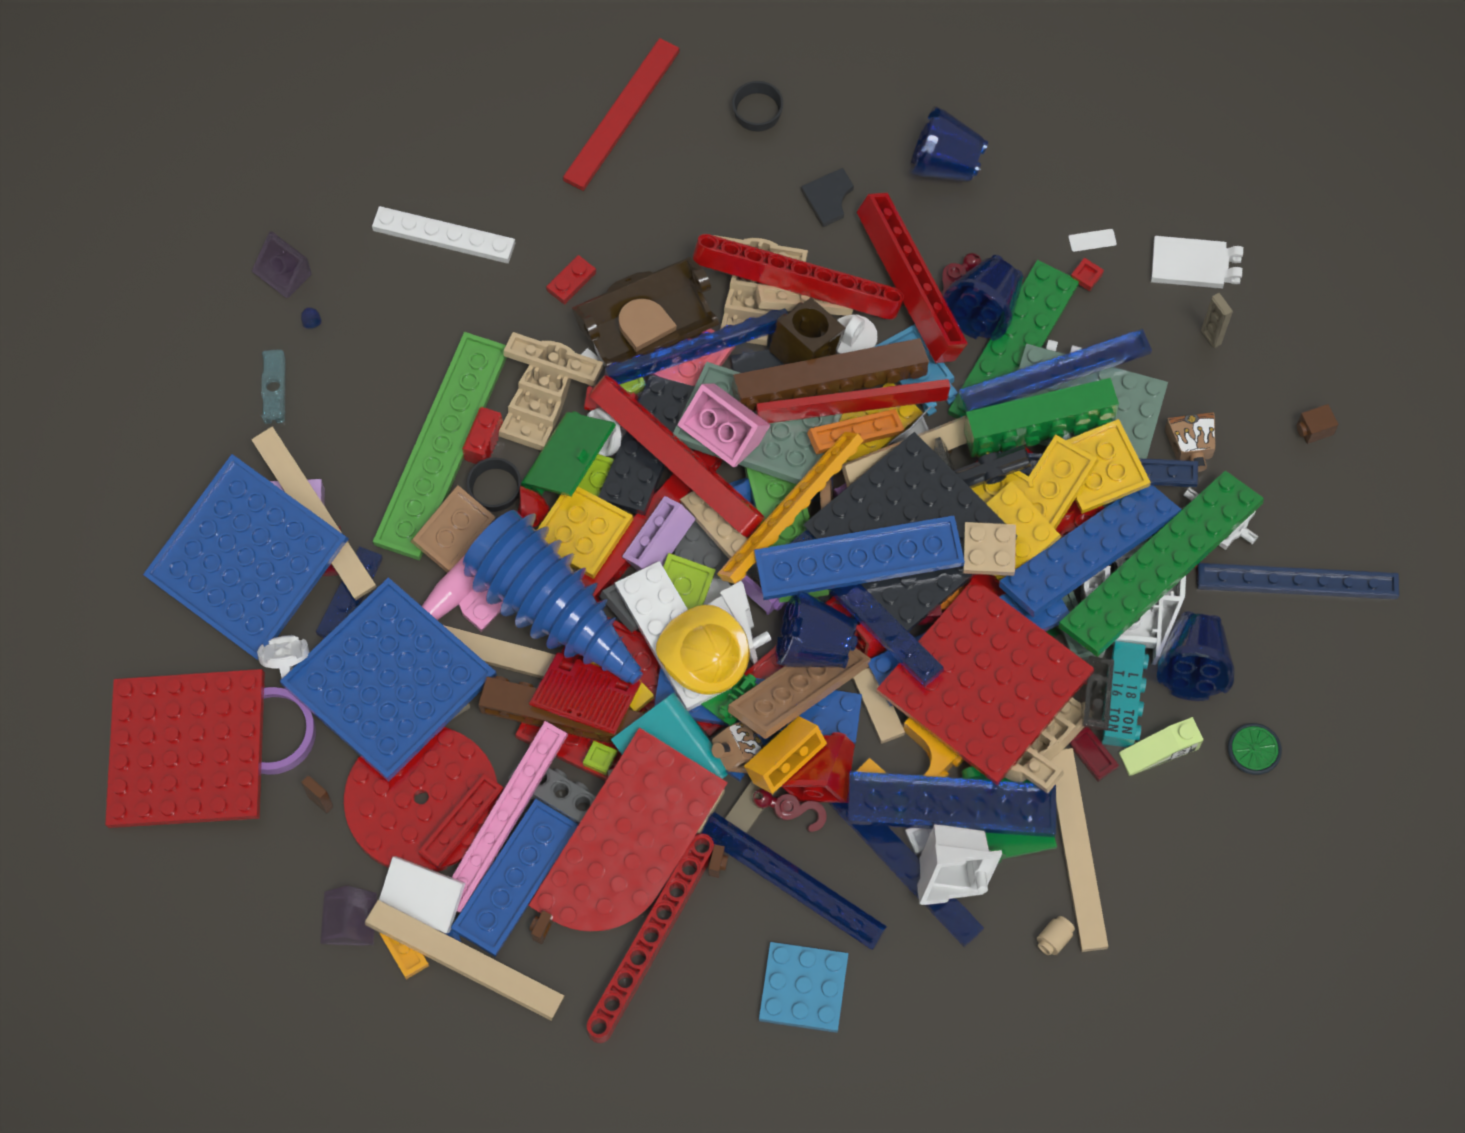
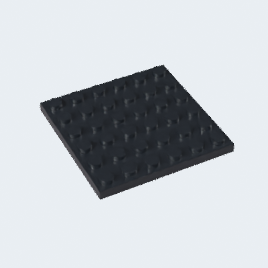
(899, 490)

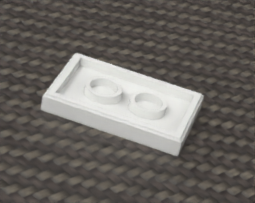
(422, 893)

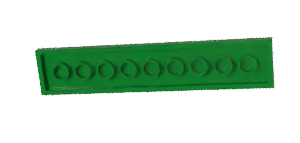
(1160, 563)

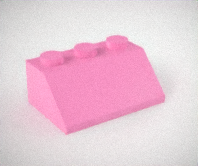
(723, 424)

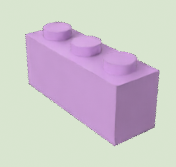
(659, 534)

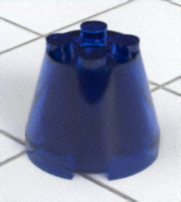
(947, 149)
(985, 298)
(814, 634)
(1196, 658)

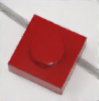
(1087, 274)

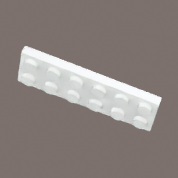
(653, 605)

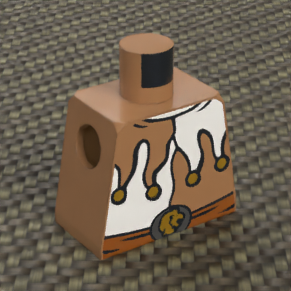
(1192, 437)
(736, 746)

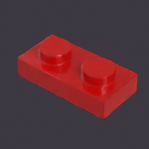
(571, 279)

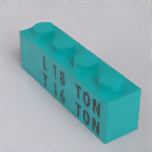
(1125, 695)

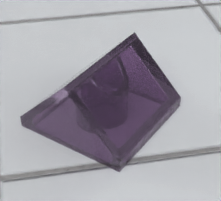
(281, 265)
(345, 916)

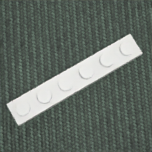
(443, 234)

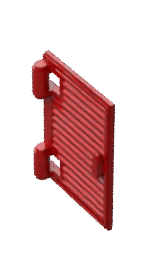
(586, 692)

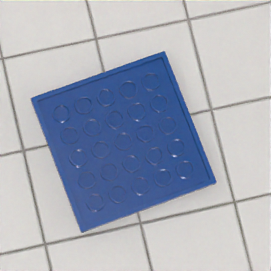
(245, 556)
(388, 678)

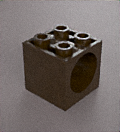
(806, 334)

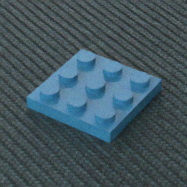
(803, 987)

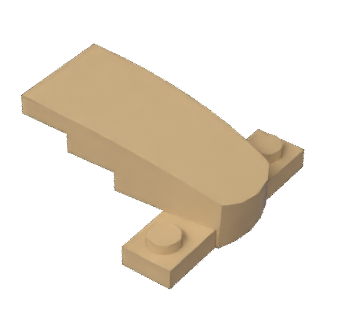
(742, 297)
(543, 387)
(1036, 761)

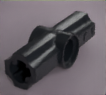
(994, 467)

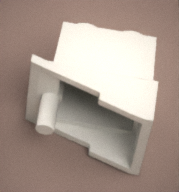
(736, 603)
(955, 864)

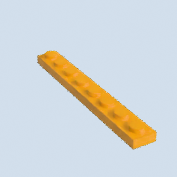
(790, 507)

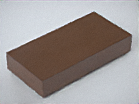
(317, 794)

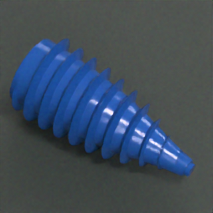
(545, 591)

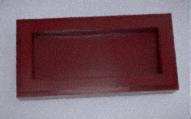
(1093, 754)

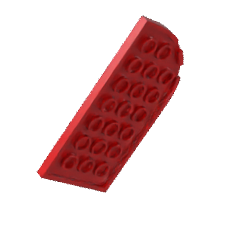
(629, 838)

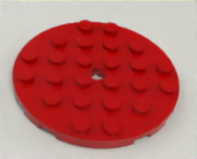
(388, 818)

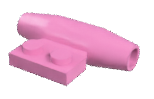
(458, 590)

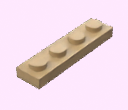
(777, 299)
(715, 526)

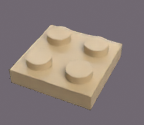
(989, 548)

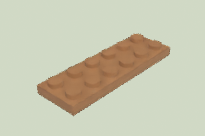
(791, 693)

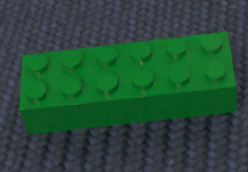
(1040, 417)

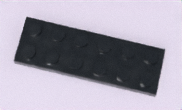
(635, 469)

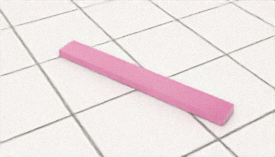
(508, 809)

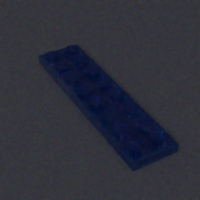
(952, 802)

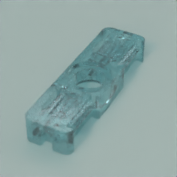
(273, 372)

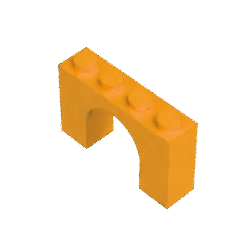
(939, 755)

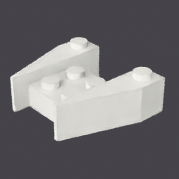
(1152, 627)

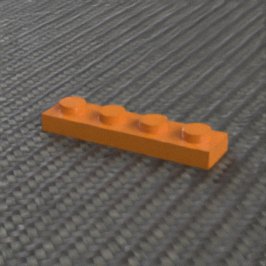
(869, 427)

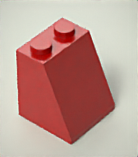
(826, 773)

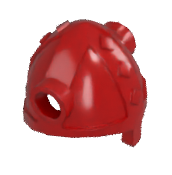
(532, 503)

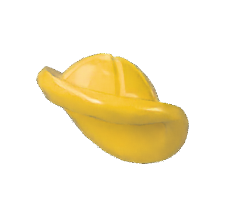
(704, 649)

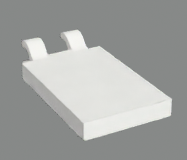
(1194, 262)

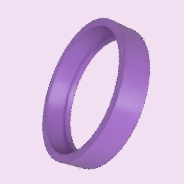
(307, 744)

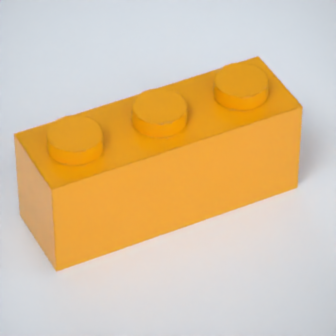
(785, 754)

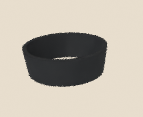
(757, 87)
(494, 463)

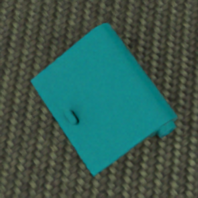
(676, 728)

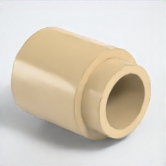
(1055, 936)

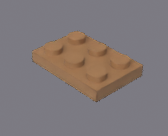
(452, 529)

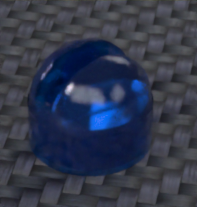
(310, 318)

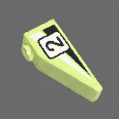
(1162, 747)

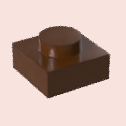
(718, 861)
(540, 927)

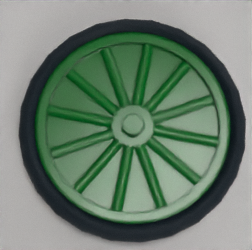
(1254, 748)

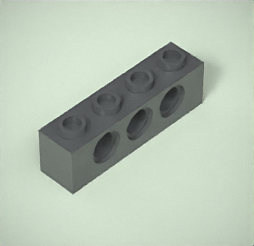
(568, 805)

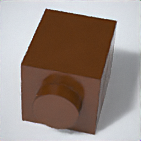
(1317, 424)

